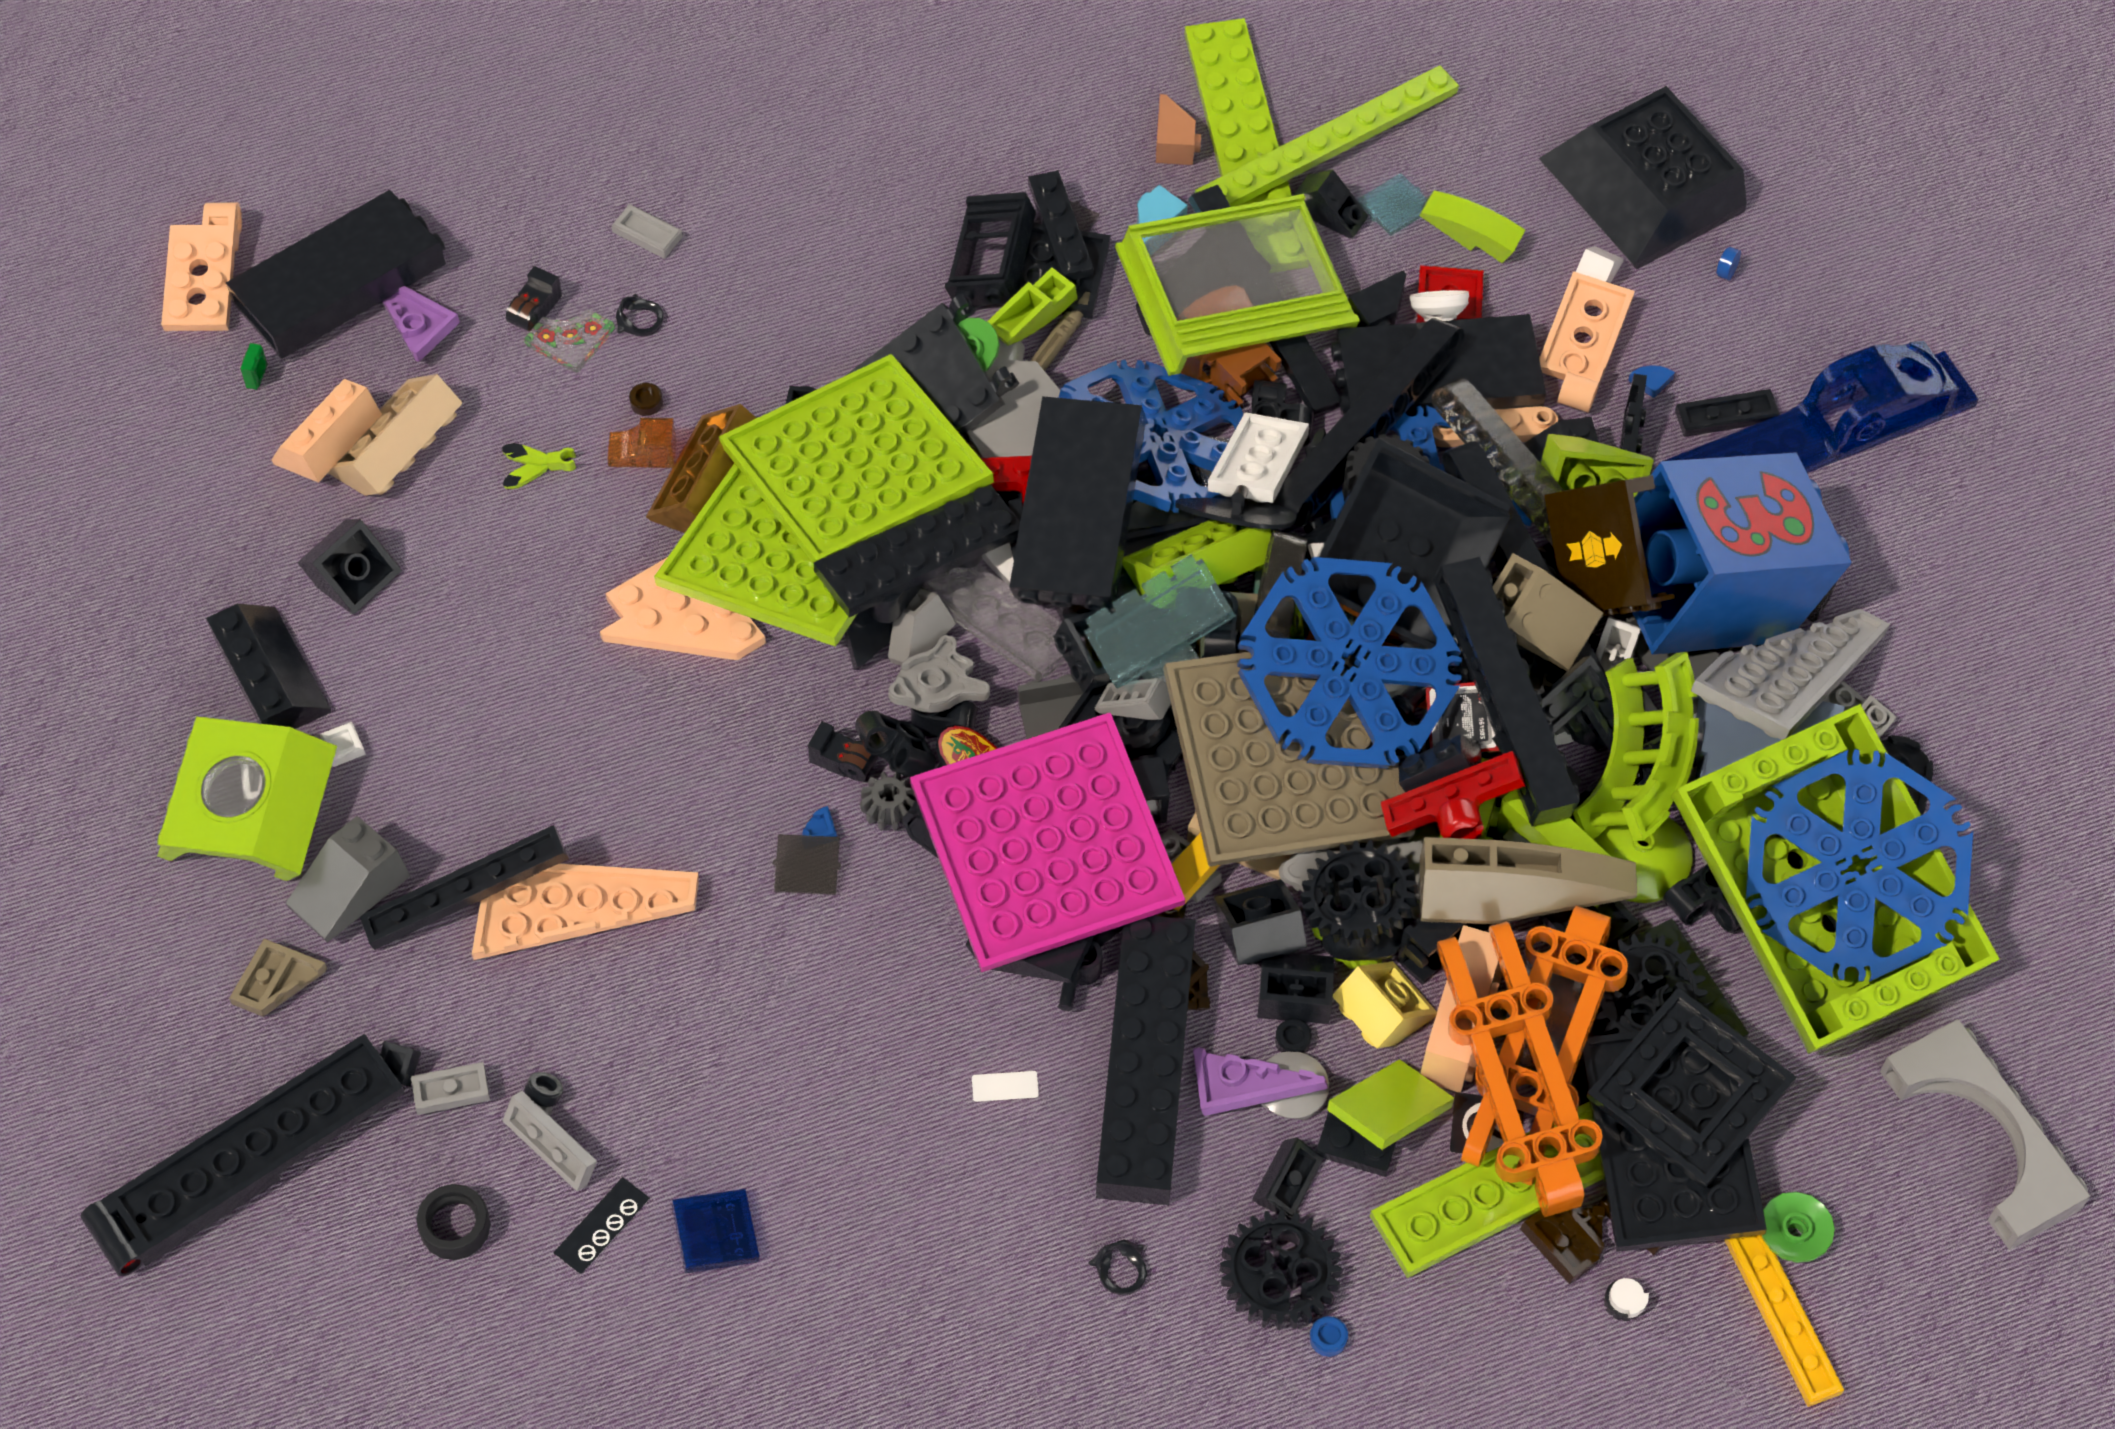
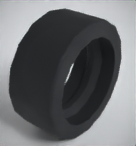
(446, 1196)

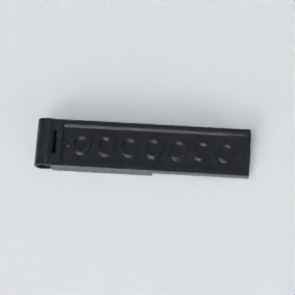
(239, 1157)

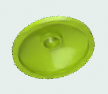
(1657, 865)

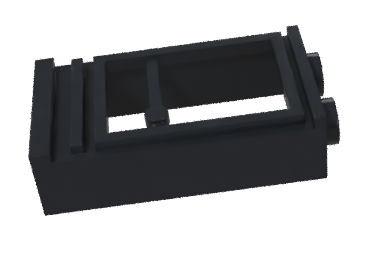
(1002, 286)
(1076, 654)
(1419, 946)

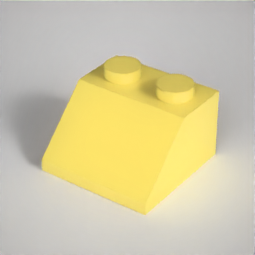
(1383, 1004)

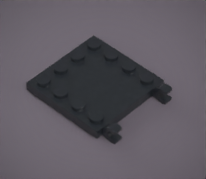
(947, 366)

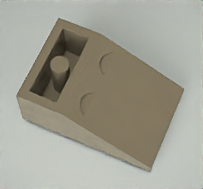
(1545, 612)

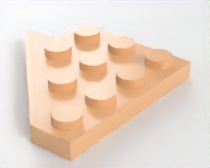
(676, 622)

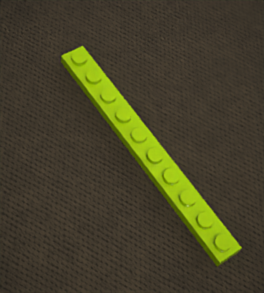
(1335, 136)

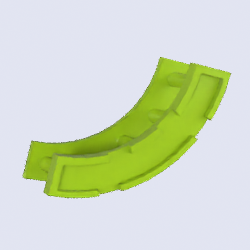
(1672, 760)

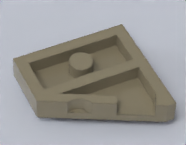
(274, 977)

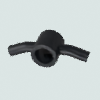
(1087, 973)

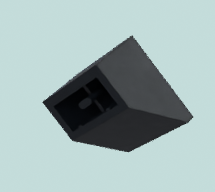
(1296, 988)

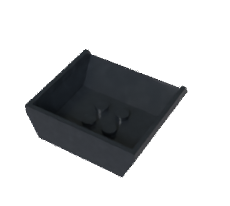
(1650, 177)
(1417, 521)

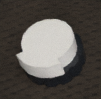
(1625, 1299)

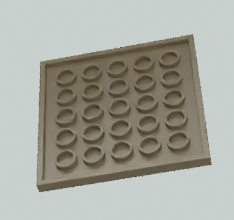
(1252, 792)

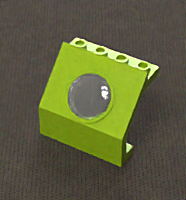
(247, 794)

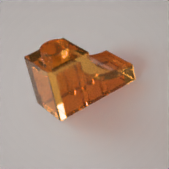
(646, 445)

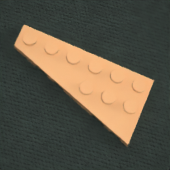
(578, 902)

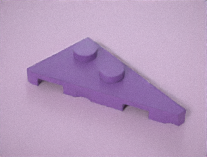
(419, 320)
(1239, 1083)

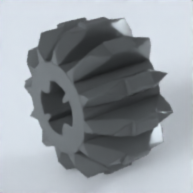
(882, 790)

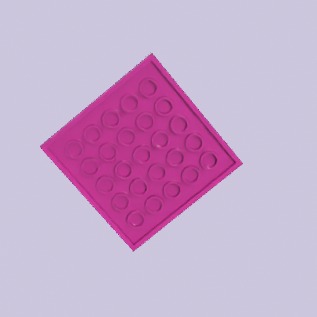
(1046, 842)

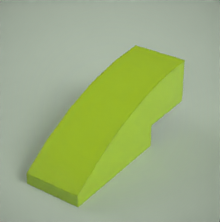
(1472, 224)
(1033, 307)

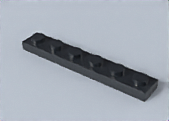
(464, 887)

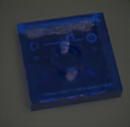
(715, 1231)

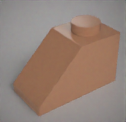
(1175, 134)

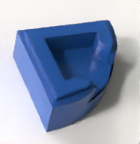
(1657, 378)
(820, 824)

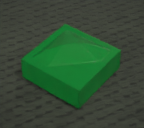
(253, 366)

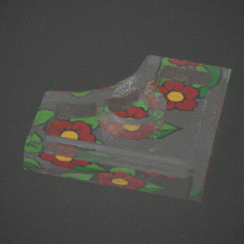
(571, 340)

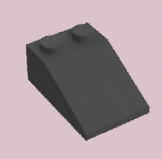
(347, 879)

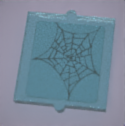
(1393, 204)

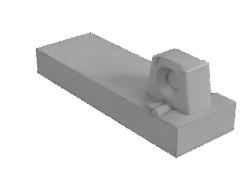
(549, 1140)

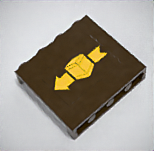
(1601, 545)

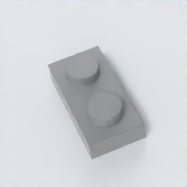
(450, 1088)

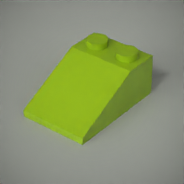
(1585, 463)

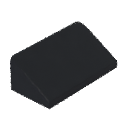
(1288, 1177)

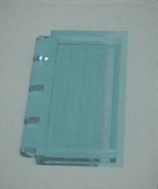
(1158, 622)

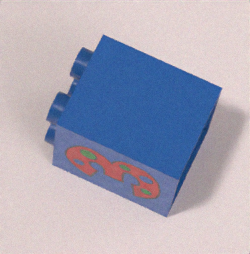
(1737, 549)

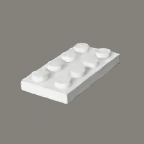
(1258, 457)

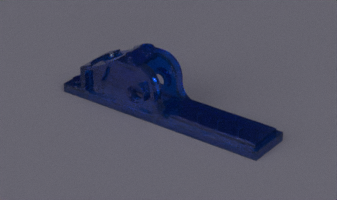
(1885, 406)

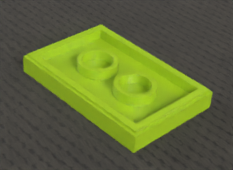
(1390, 1104)

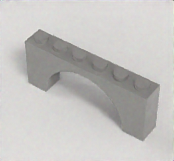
(1955, 1065)

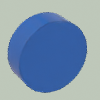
(1728, 263)
(1328, 1336)

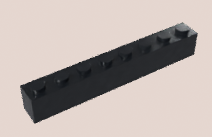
(1506, 690)

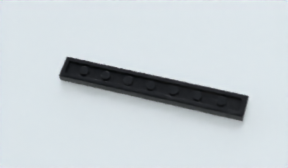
(1295, 352)

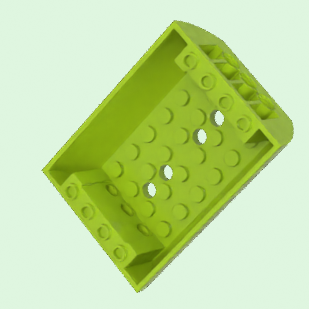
(1719, 818)

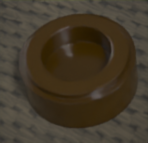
(645, 399)

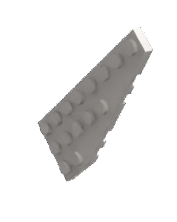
(1790, 673)

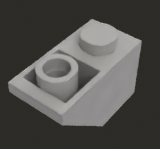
(919, 627)

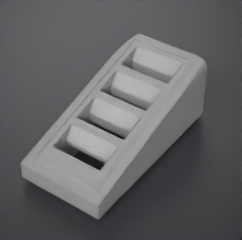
(1138, 699)

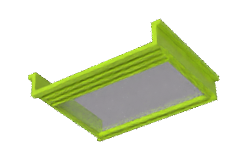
(1233, 279)

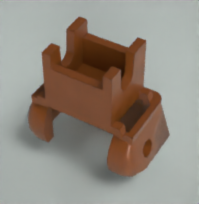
(1235, 369)

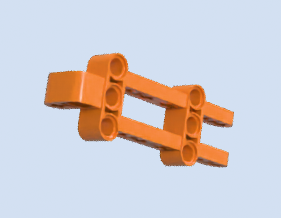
(1585, 935)
(1557, 1178)

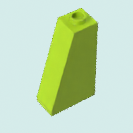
(1557, 833)

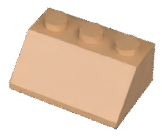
(328, 432)

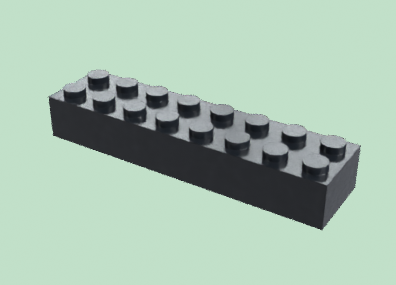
(1146, 1061)

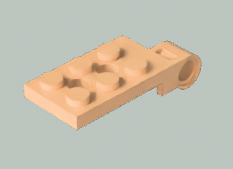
(207, 245)
(1584, 363)

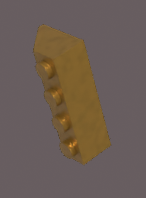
(697, 469)

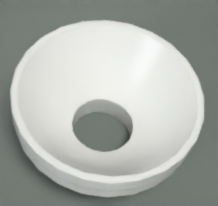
(1440, 304)

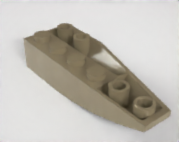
(1515, 880)

